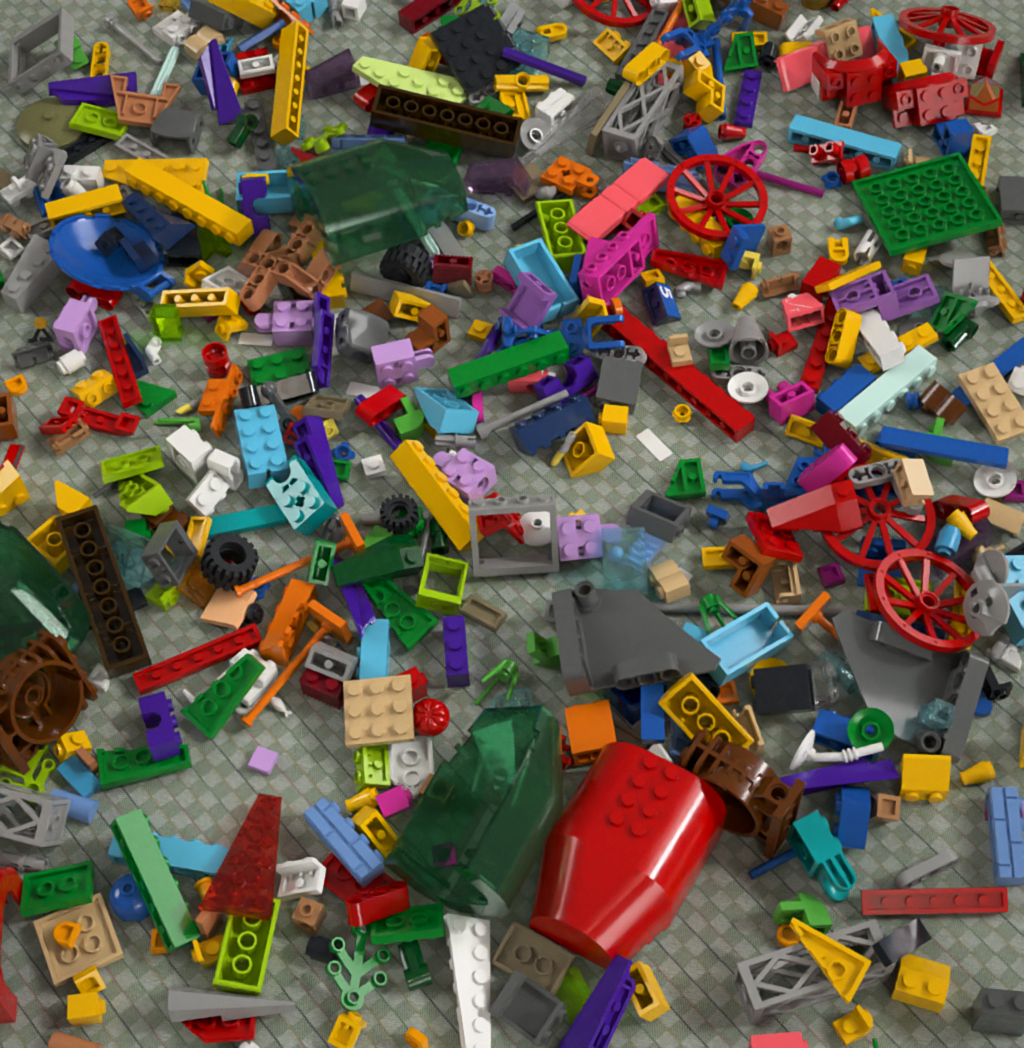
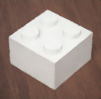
(189, 452)

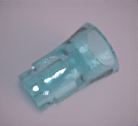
(844, 674)

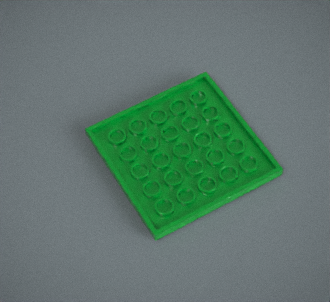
(926, 204)

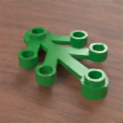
(356, 968)

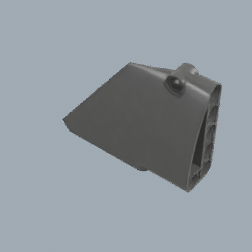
(621, 641)
(903, 676)

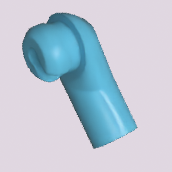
(842, 224)

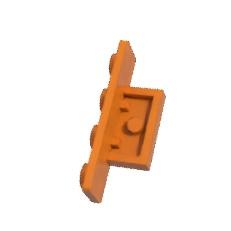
(283, 11)
(219, 398)

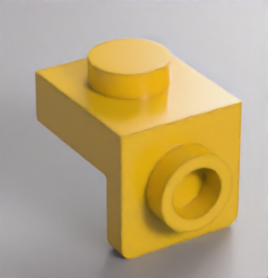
(228, 324)
(69, 743)

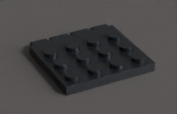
(474, 48)

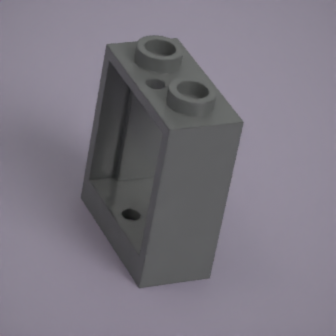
(659, 516)
(184, 552)

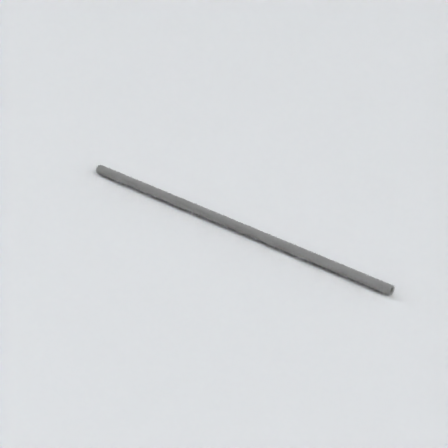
(785, 610)

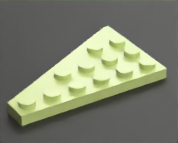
(410, 79)

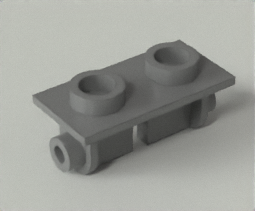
(653, 148)
(24, 355)
(333, 530)

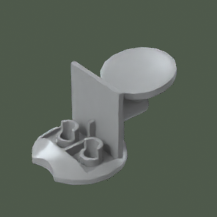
(970, 278)
(987, 600)

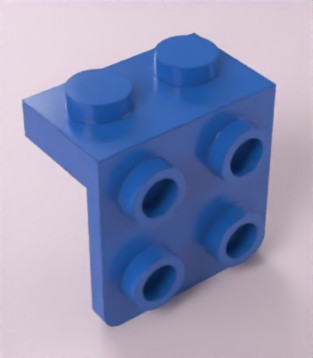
(741, 238)

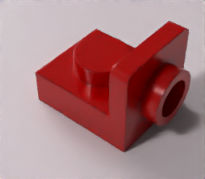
(781, 343)

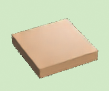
(227, 609)

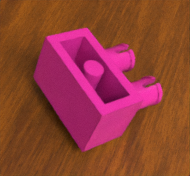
(790, 400)

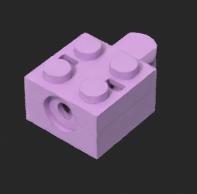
(290, 323)
(77, 324)
(398, 363)
(466, 473)
(580, 538)

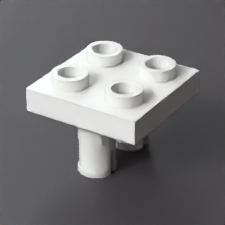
(940, 59)
(969, 59)

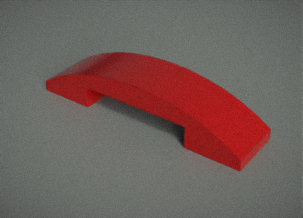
(100, 420)

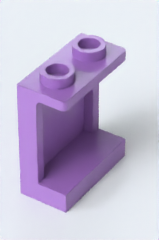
(529, 302)

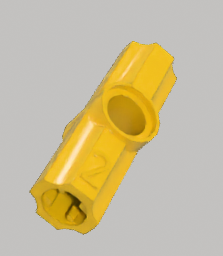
(531, 83)

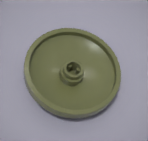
(49, 119)

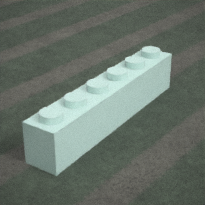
(888, 389)

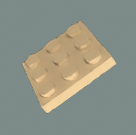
(378, 711)
(94, 946)

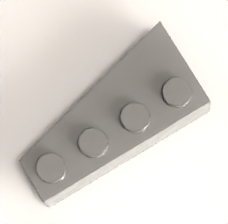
(30, 276)

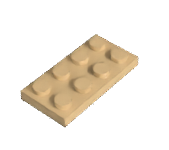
(993, 402)

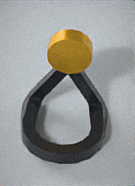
(40, 323)

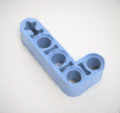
(479, 214)

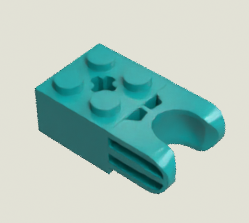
(302, 498)
(822, 856)

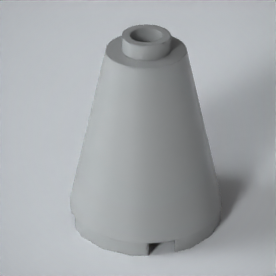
(748, 343)

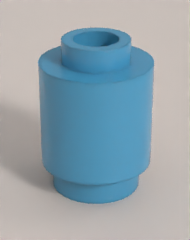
(948, 541)

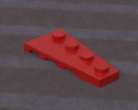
(694, 267)

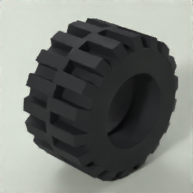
(406, 265)
(233, 549)

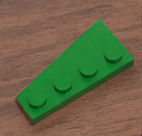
(406, 620)
(217, 704)
(130, 766)

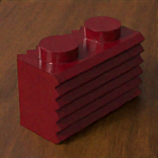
(452, 269)
(322, 688)

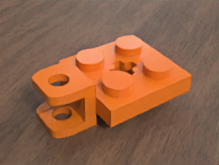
(576, 178)

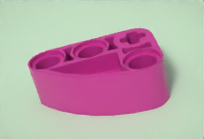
(745, 154)
(827, 468)

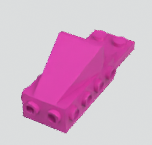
(616, 263)

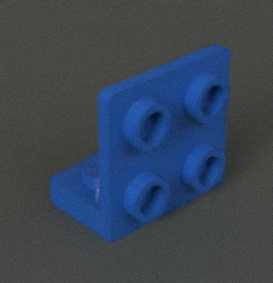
(877, 552)

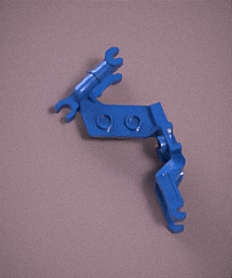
(703, 39)
(575, 334)
(772, 492)

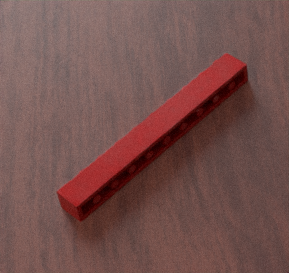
(684, 380)

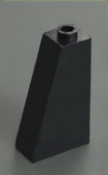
(186, 250)

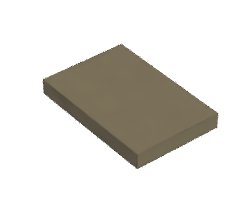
(533, 956)

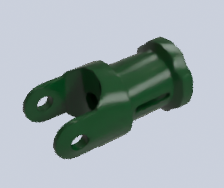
(439, 538)

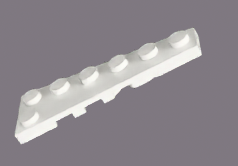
(471, 970)

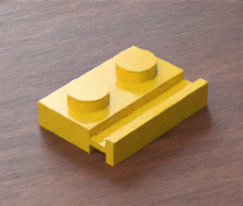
(517, 102)

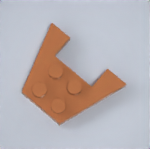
(141, 108)

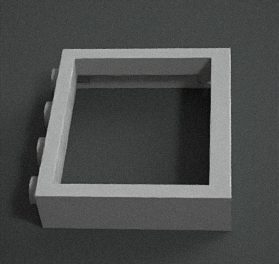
(57, 22)
(514, 564)

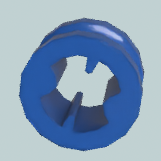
(912, 400)

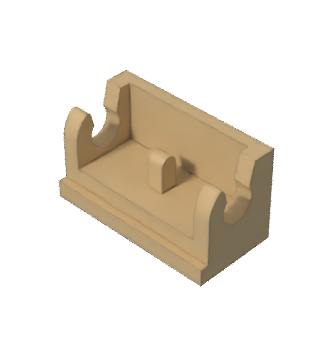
(913, 482)
(1005, 517)
(785, 582)
(748, 722)

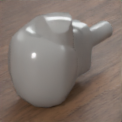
(545, 193)

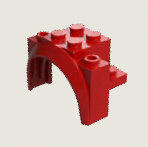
(857, 80)
(925, 99)

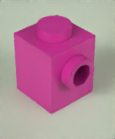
(395, 801)

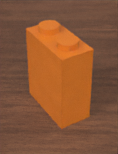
(589, 730)

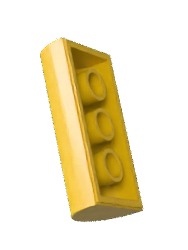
(697, 708)

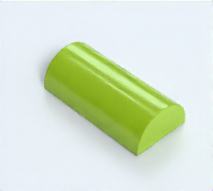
(558, 238)
(245, 953)

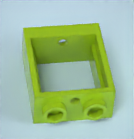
(437, 600)

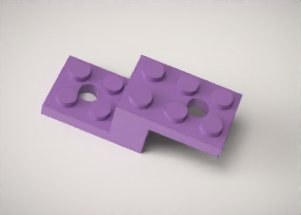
(889, 300)

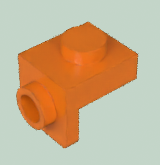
(140, 8)

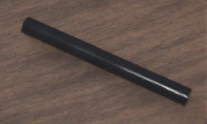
(533, 214)

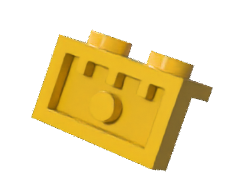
(611, 45)

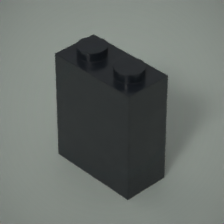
(783, 690)

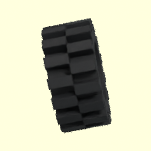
(401, 524)

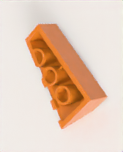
(288, 622)

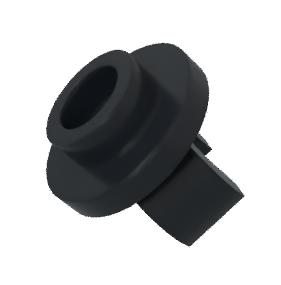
(254, 614)

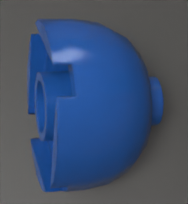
(127, 900)

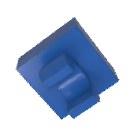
(716, 516)

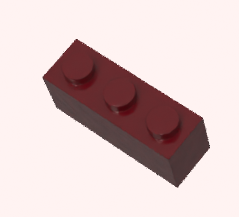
(834, 431)

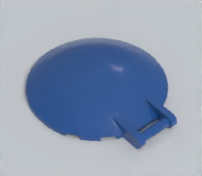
(76, 254)

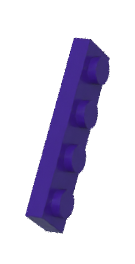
(748, 99)

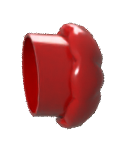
(430, 717)

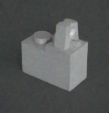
(331, 661)

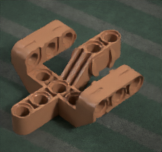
(269, 266)

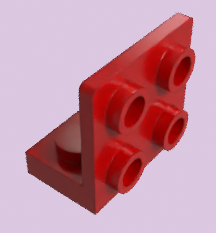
(510, 522)

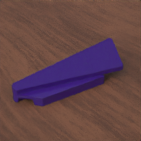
(218, 84)
(89, 90)
(322, 339)
(315, 451)
(357, 604)
(843, 774)
(603, 1009)

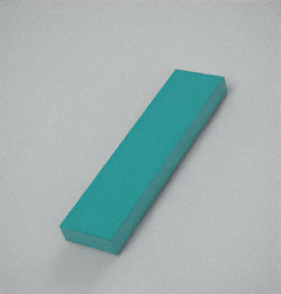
(247, 520)

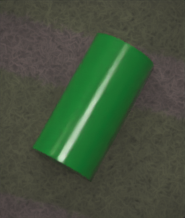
(321, 562)

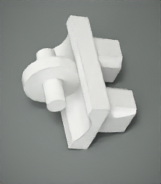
(18, 189)

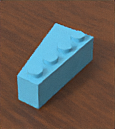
(1015, 622)

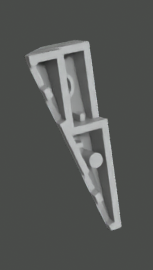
(197, 1003)

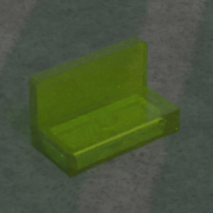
(213, 244)
(574, 993)

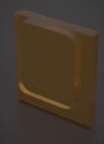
(195, 586)

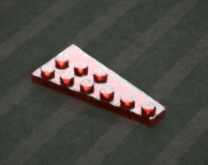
(248, 872)

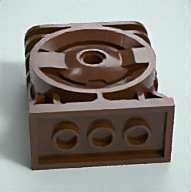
(48, 699)
(752, 792)

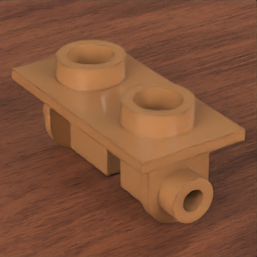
(16, 227)
(998, 243)
(778, 286)
(63, 442)

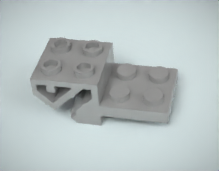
(44, 163)

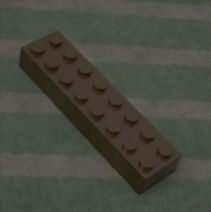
(445, 121)
(103, 592)

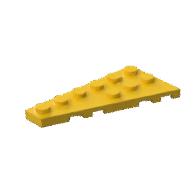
(185, 169)

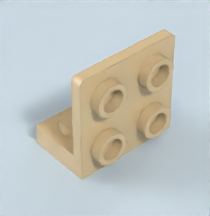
(841, 39)

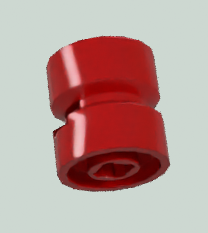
(853, 169)
(216, 360)

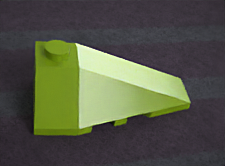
(143, 496)

